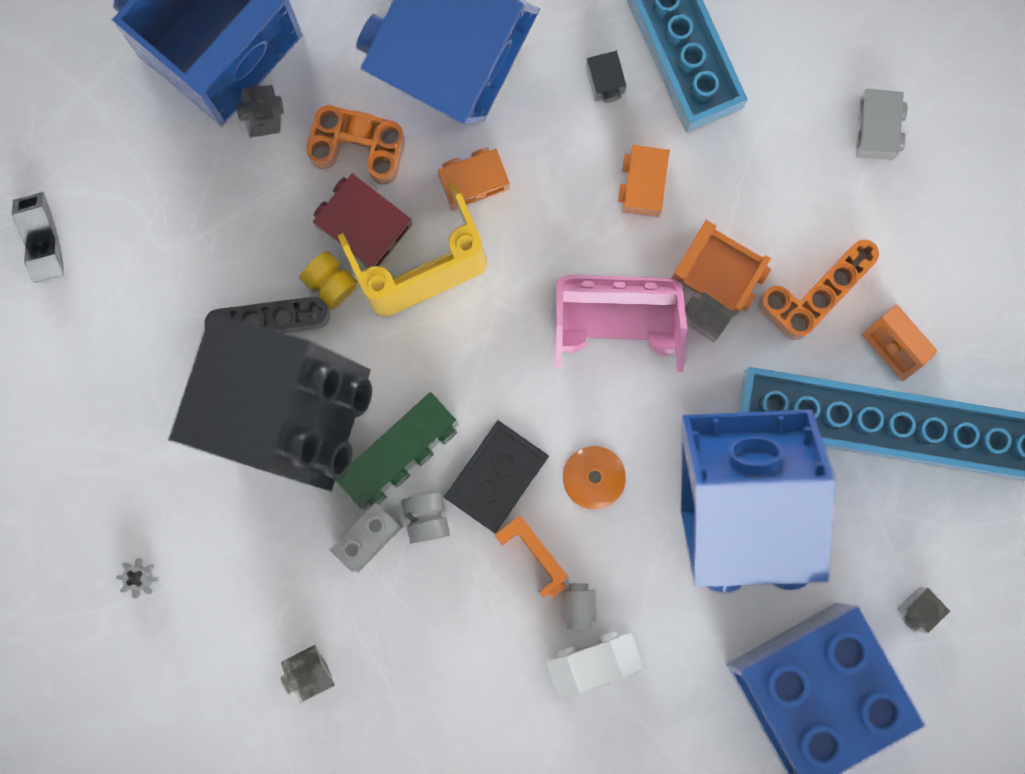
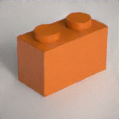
(474, 177)
(645, 180)

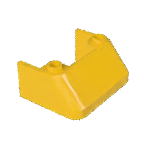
(459, 265)

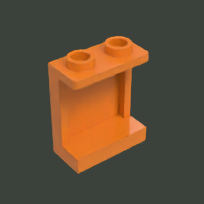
(722, 269)
(520, 527)

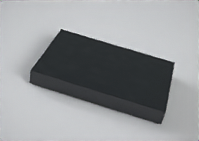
(496, 476)

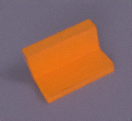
(899, 343)

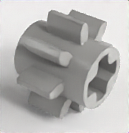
(128, 577)

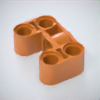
(357, 129)

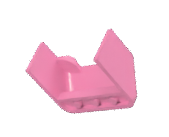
(620, 310)

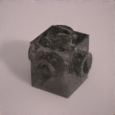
(260, 110)
(306, 674)

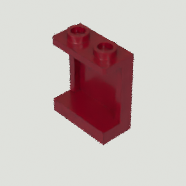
(365, 218)

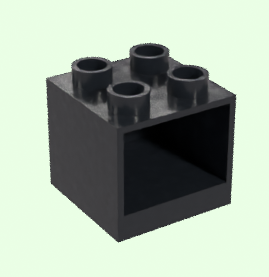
(272, 402)

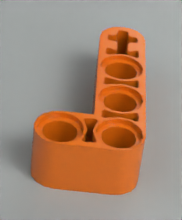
(825, 286)

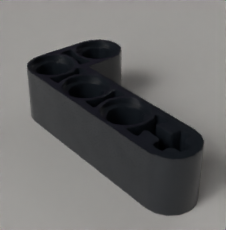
(269, 311)

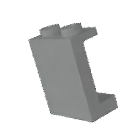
(366, 538)

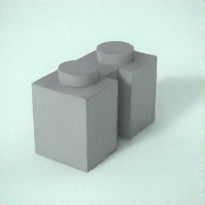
(880, 124)

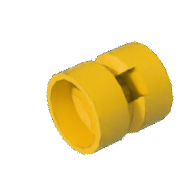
(327, 279)

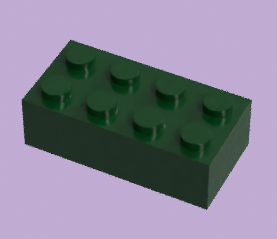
(398, 451)

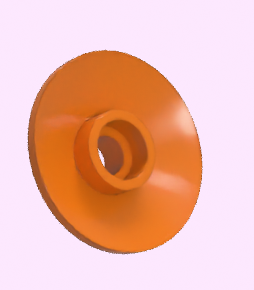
(577, 480)

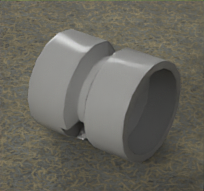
(425, 517)

